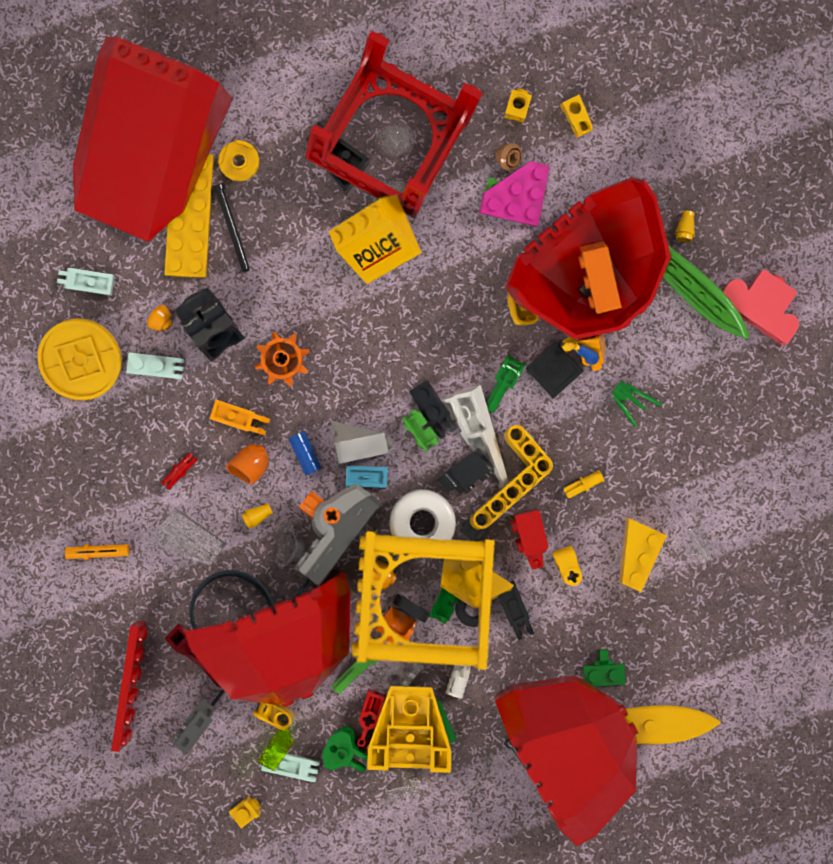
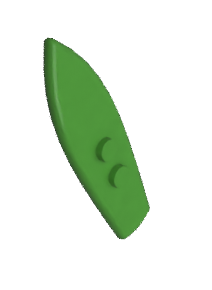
(703, 295)

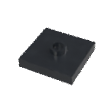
(554, 369)

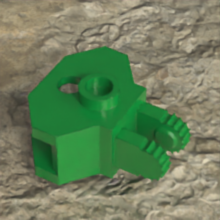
(342, 749)

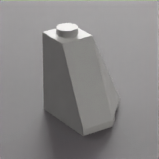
(358, 443)

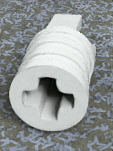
(458, 681)

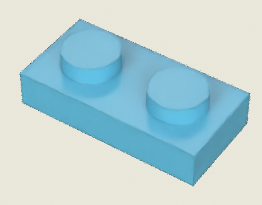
(367, 476)

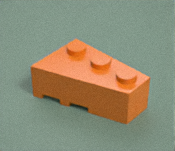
(599, 277)

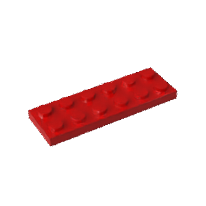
(128, 691)

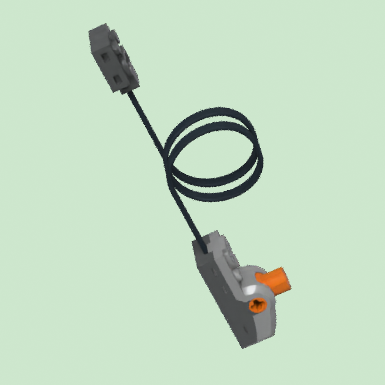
(350, 513)

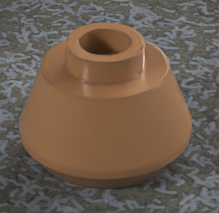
(508, 156)

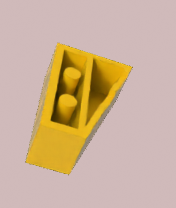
(639, 553)

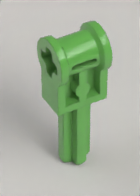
(351, 674)

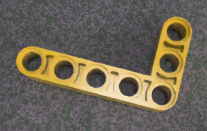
(516, 483)

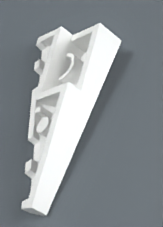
(472, 415)

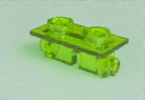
(276, 749)

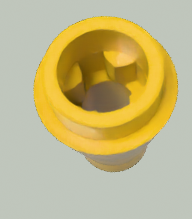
(685, 230)
(254, 516)

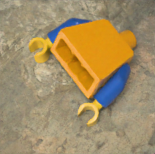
(591, 350)

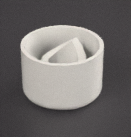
(423, 500)

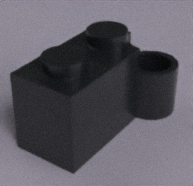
(466, 473)

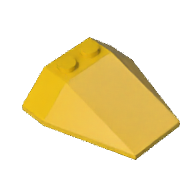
(410, 732)

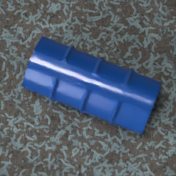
(304, 453)

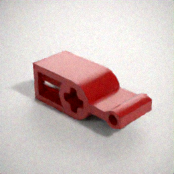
(367, 709)

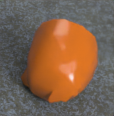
(249, 463)

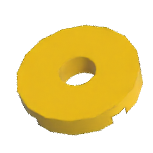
(243, 172)

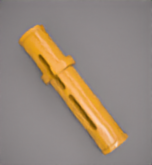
(72, 552)

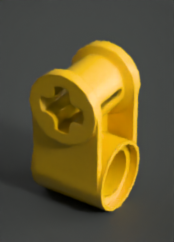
(567, 561)
(272, 714)

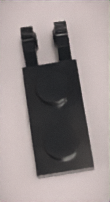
(432, 408)
(515, 610)

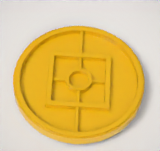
(79, 359)

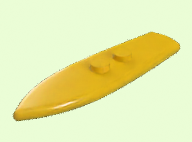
(669, 723)

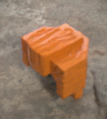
(399, 623)

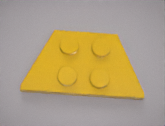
(463, 581)

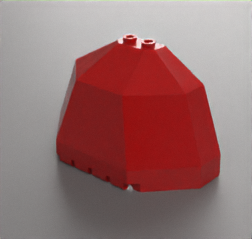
(550, 273)
(281, 652)
(576, 749)

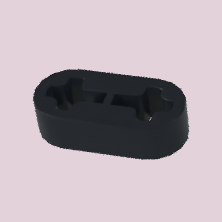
(411, 608)

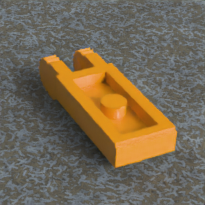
(236, 417)

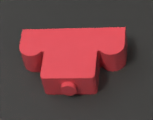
(765, 305)

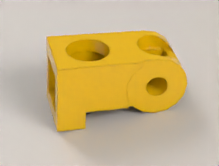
(577, 116)

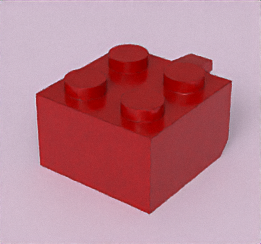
(531, 536)

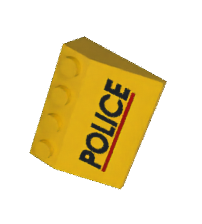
(376, 239)

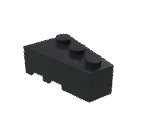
(351, 156)

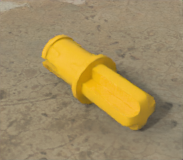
(583, 484)

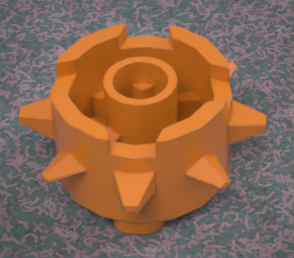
(272, 353)

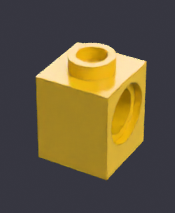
(518, 114)

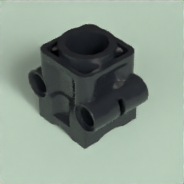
(208, 323)

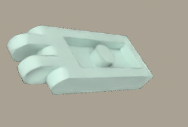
(87, 281)

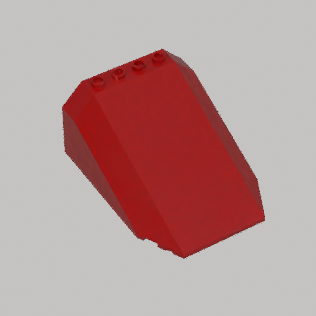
(144, 138)

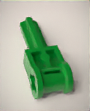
(506, 377)

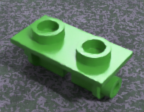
(414, 425)

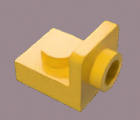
(245, 811)

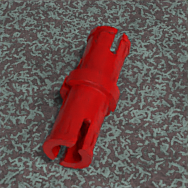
(179, 471)

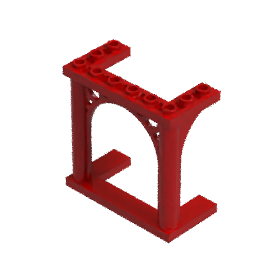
(373, 66)

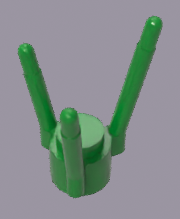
(623, 392)

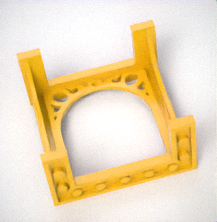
(373, 649)

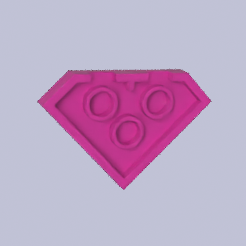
(518, 195)

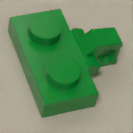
(604, 671)

